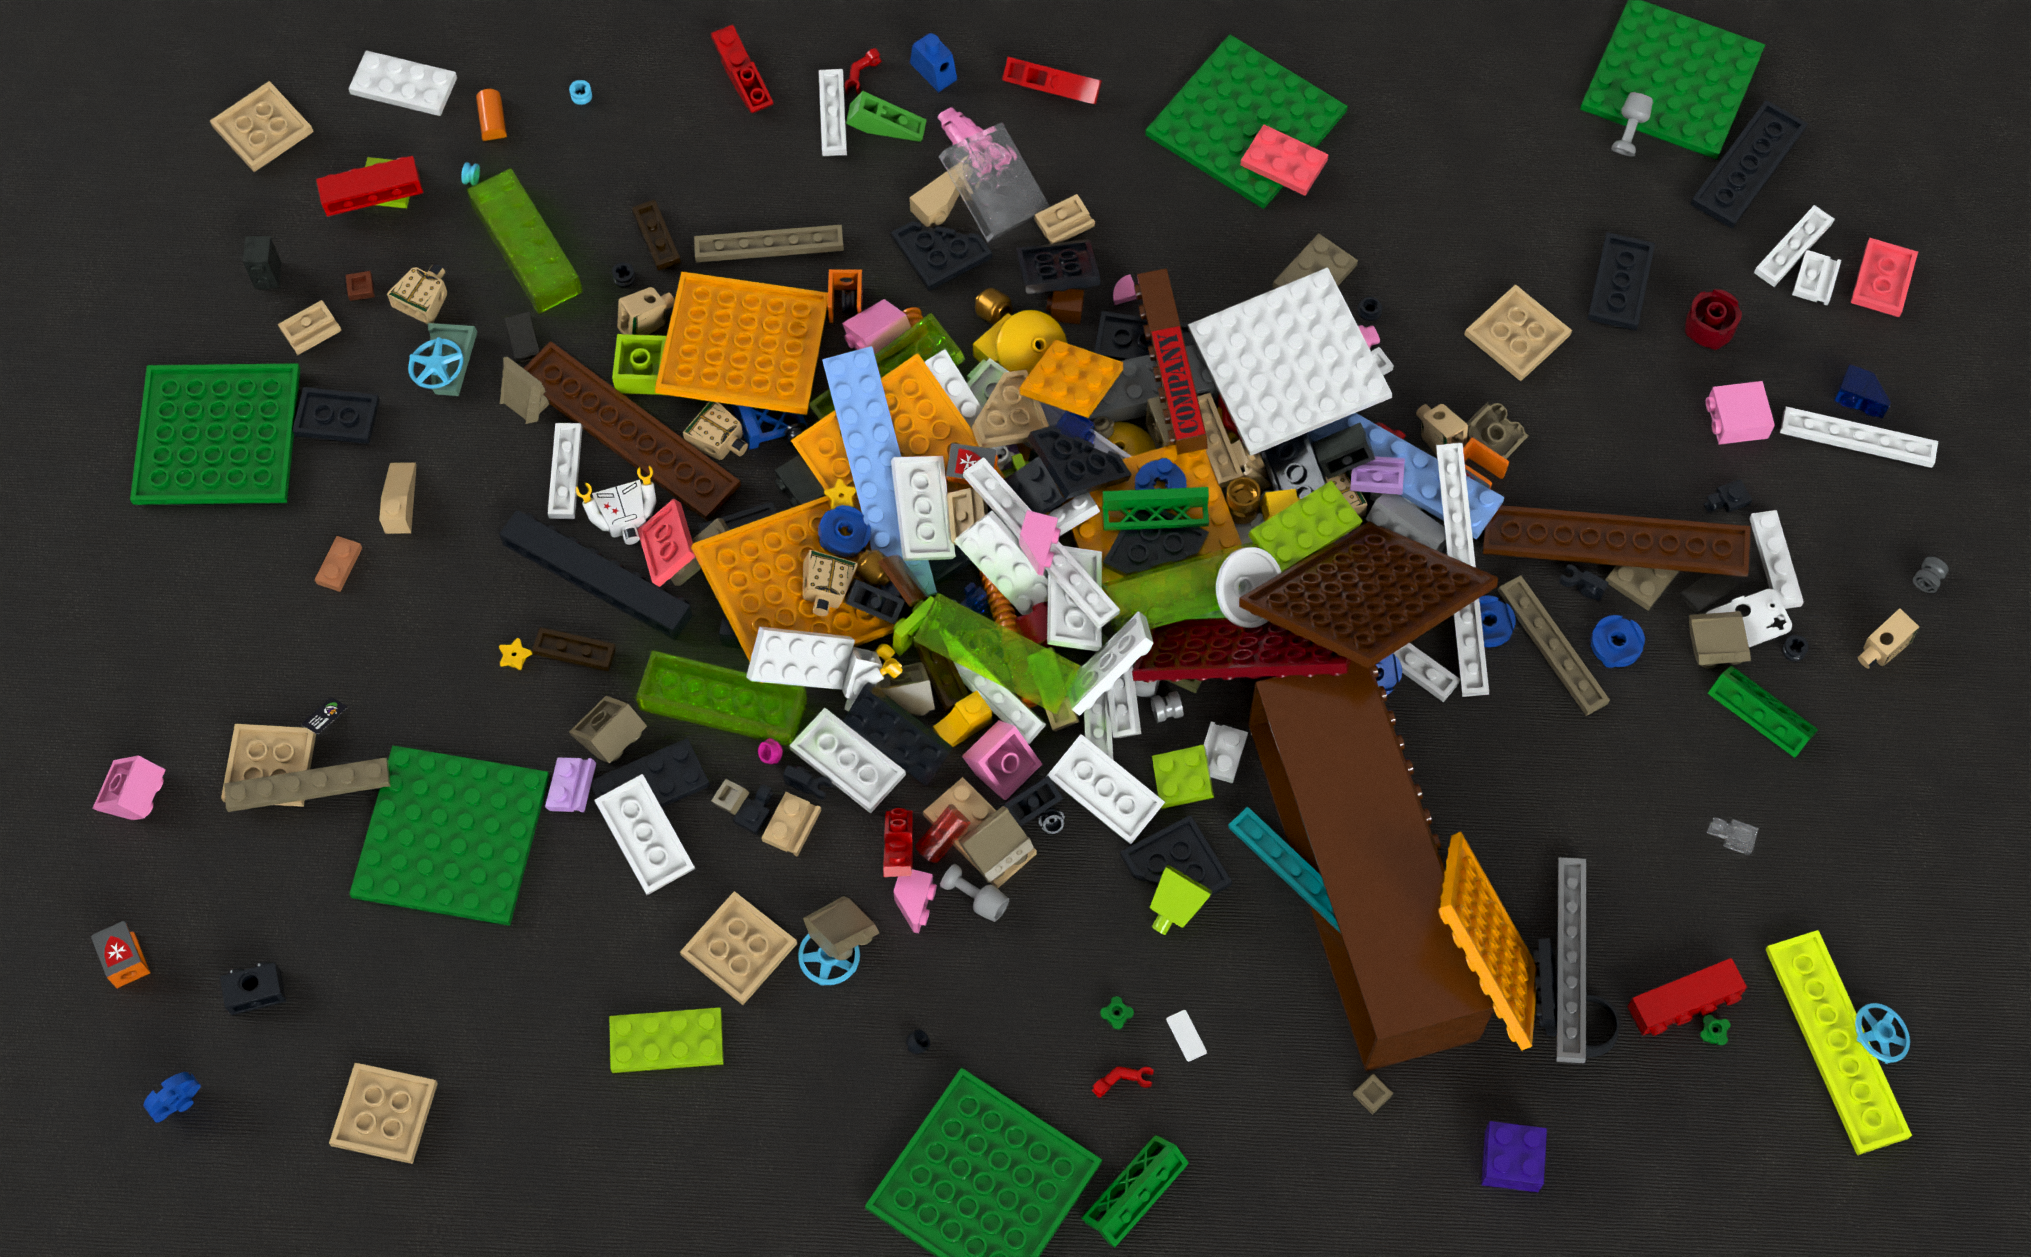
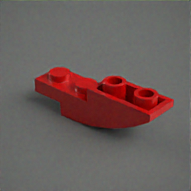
(741, 69)
(1051, 80)
(898, 843)

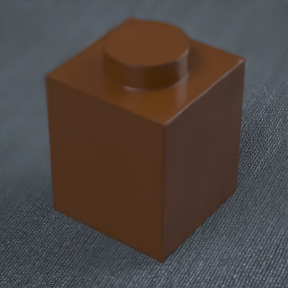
(1066, 305)

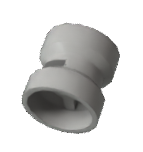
(1166, 706)

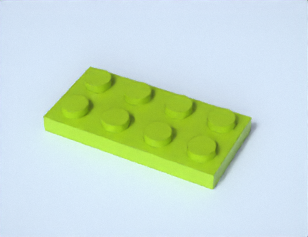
(1306, 526)
(666, 1040)

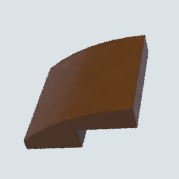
(903, 579)

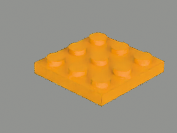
(1071, 378)

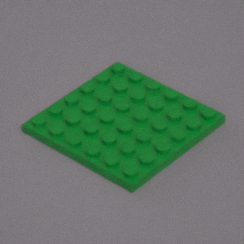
(1684, 66)
(1226, 107)
(215, 434)
(450, 835)
(982, 1177)

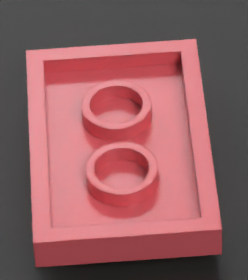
(1284, 160)
(1884, 277)
(666, 542)

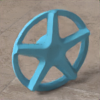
(436, 363)
(826, 964)
(1882, 1032)

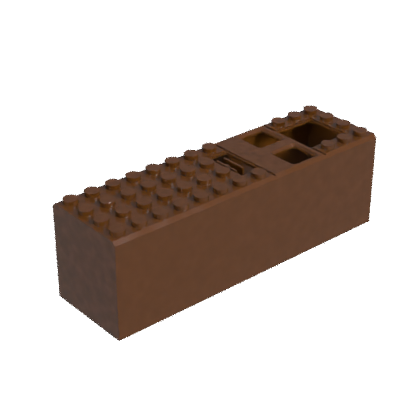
(1362, 827)

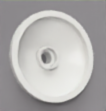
(1249, 569)

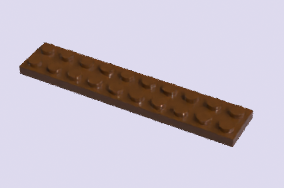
(632, 432)
(1619, 540)

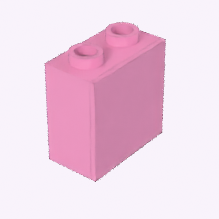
(875, 326)
(1740, 412)

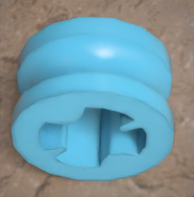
(580, 85)
(470, 173)

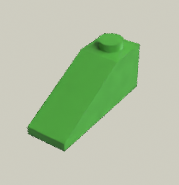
(883, 118)

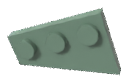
(464, 337)

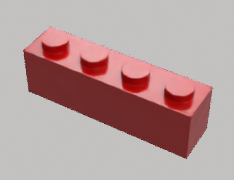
(369, 185)
(1687, 997)

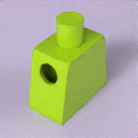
(1177, 899)

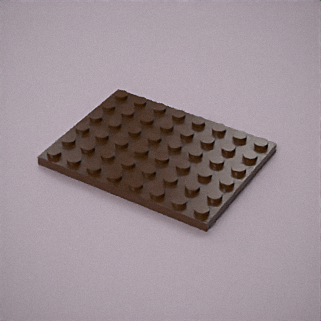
(1368, 593)

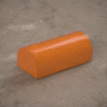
(491, 114)

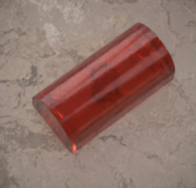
(942, 834)

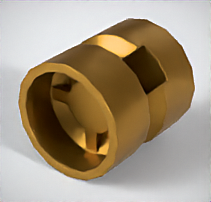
(1243, 499)

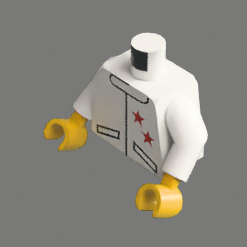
(621, 508)
(866, 667)

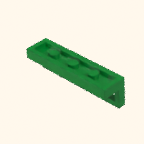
(1155, 499)
(1762, 711)
(1139, 1192)

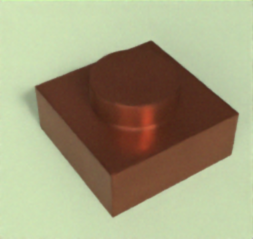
(360, 285)

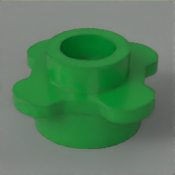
(1116, 1020)
(1707, 1033)

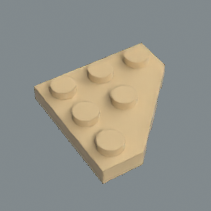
(1007, 414)

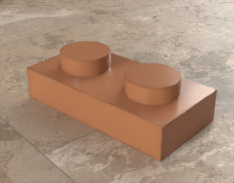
(338, 563)

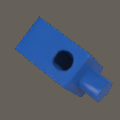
(933, 61)

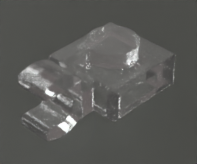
(1737, 834)

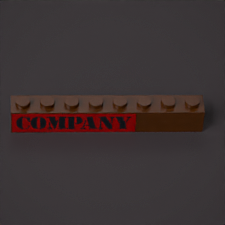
(1172, 362)

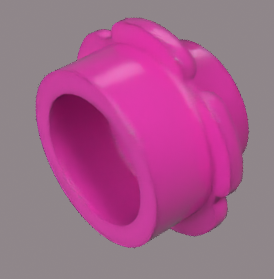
(770, 751)

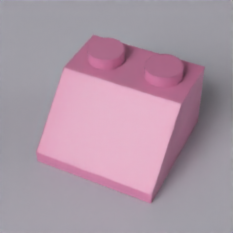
(1002, 759)
(130, 788)

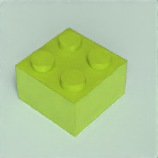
(637, 363)

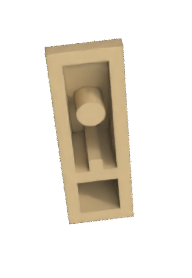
(934, 201)
(398, 498)

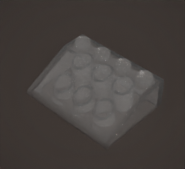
(993, 181)

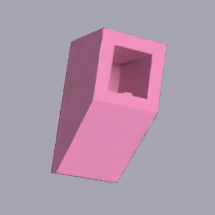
(1037, 538)
(912, 896)

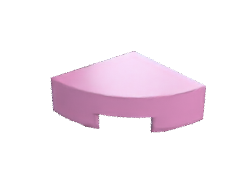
(1124, 290)

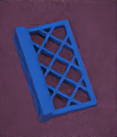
(751, 426)

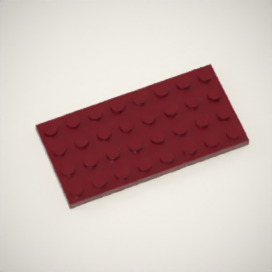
(1226, 651)

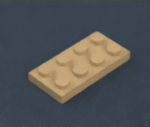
(976, 810)

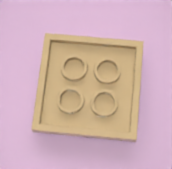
(261, 126)
(1518, 332)
(268, 751)
(738, 948)
(383, 1113)

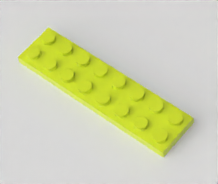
(1830, 1031)

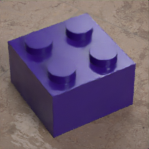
(1514, 1156)

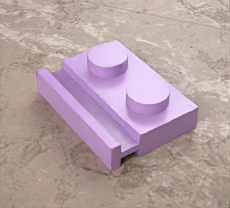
(1379, 476)
(570, 784)

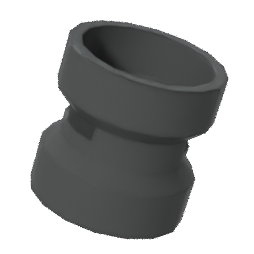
(1929, 577)

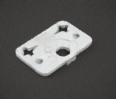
(1761, 615)

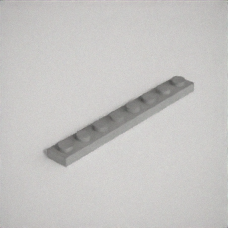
(1571, 961)

